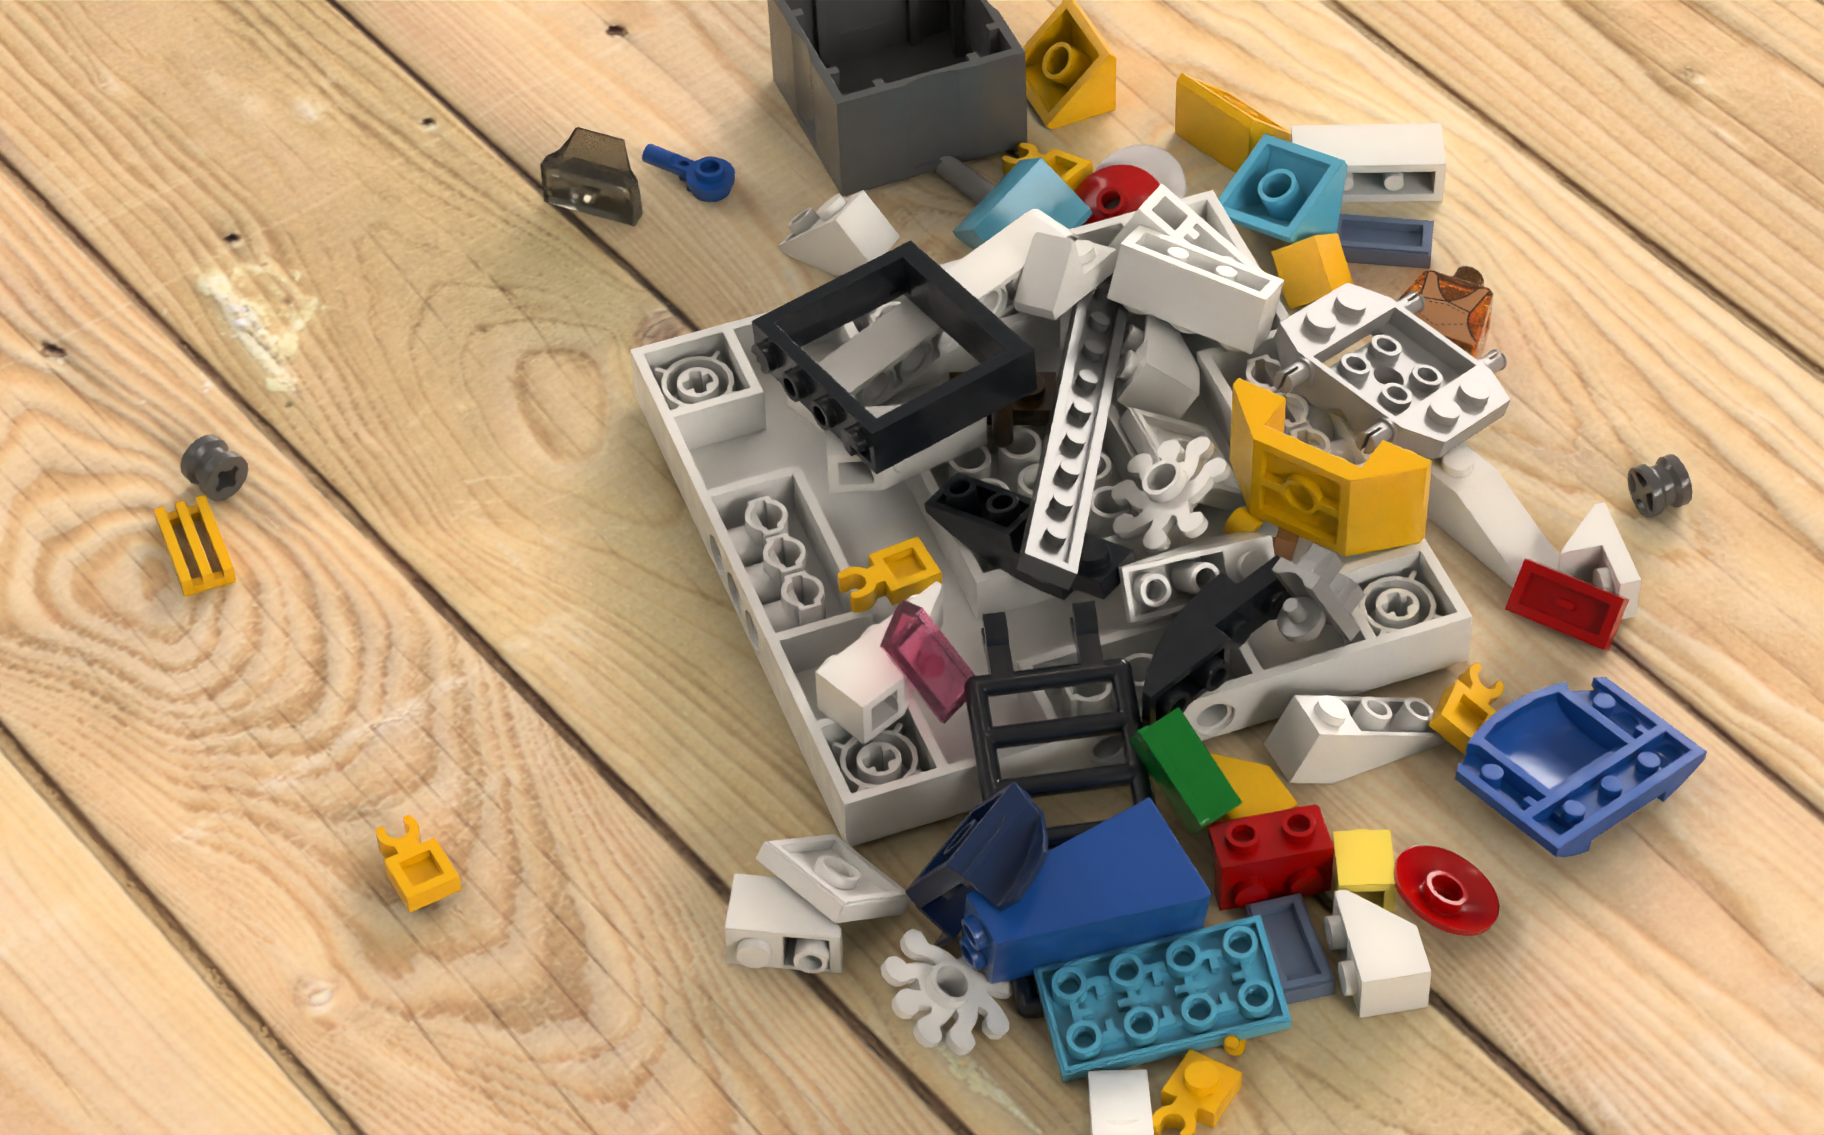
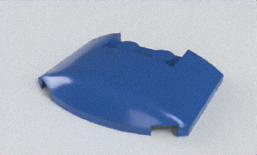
(1575, 762)

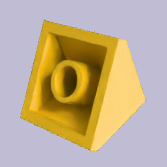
(1069, 69)
(1220, 122)

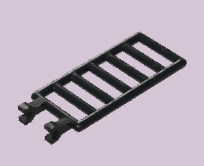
(989, 738)

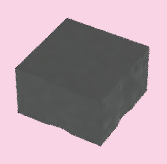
(898, 83)

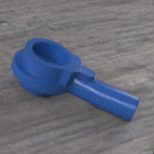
(707, 178)

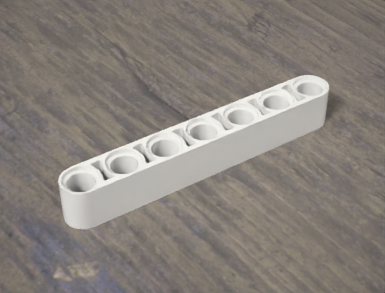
(908, 342)

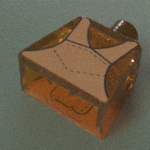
(1456, 306)

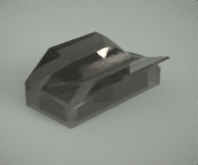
(593, 177)

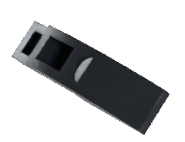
(993, 526)
(1198, 642)

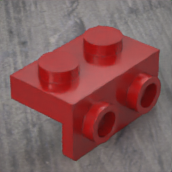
(1271, 856)

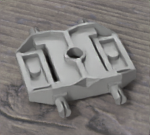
(1431, 389)

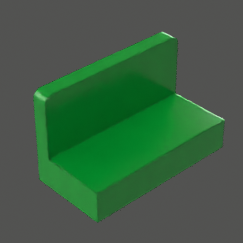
(1185, 771)

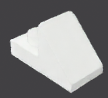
(1061, 274)
(1600, 556)

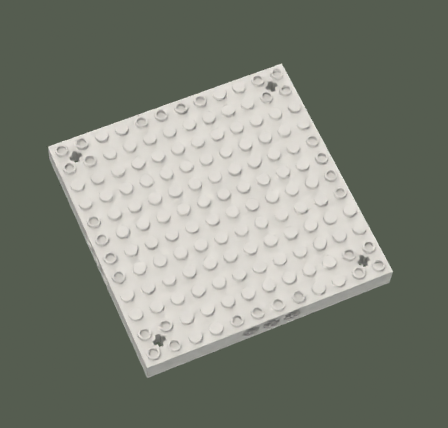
(780, 539)

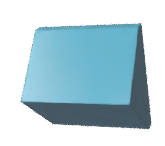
(1025, 187)
(1286, 191)

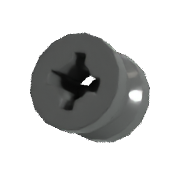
(214, 467)
(1659, 485)

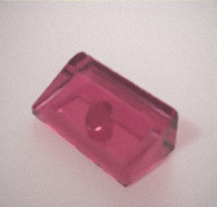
(926, 660)

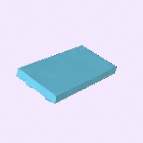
(1161, 998)

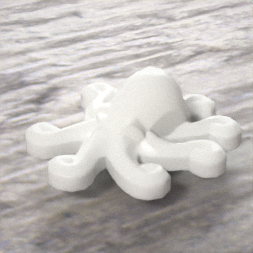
(1169, 492)
(941, 990)

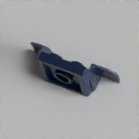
(991, 851)

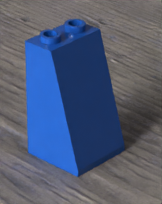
(1092, 895)

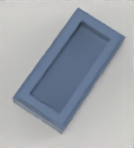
(1386, 240)
(1294, 948)

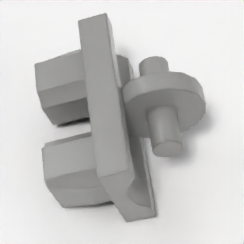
(1318, 596)

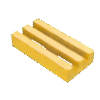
(185, 516)

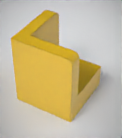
(1311, 269)

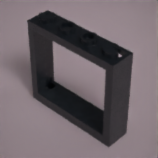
(1000, 379)

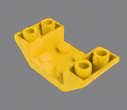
(1322, 493)

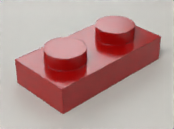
(1567, 604)

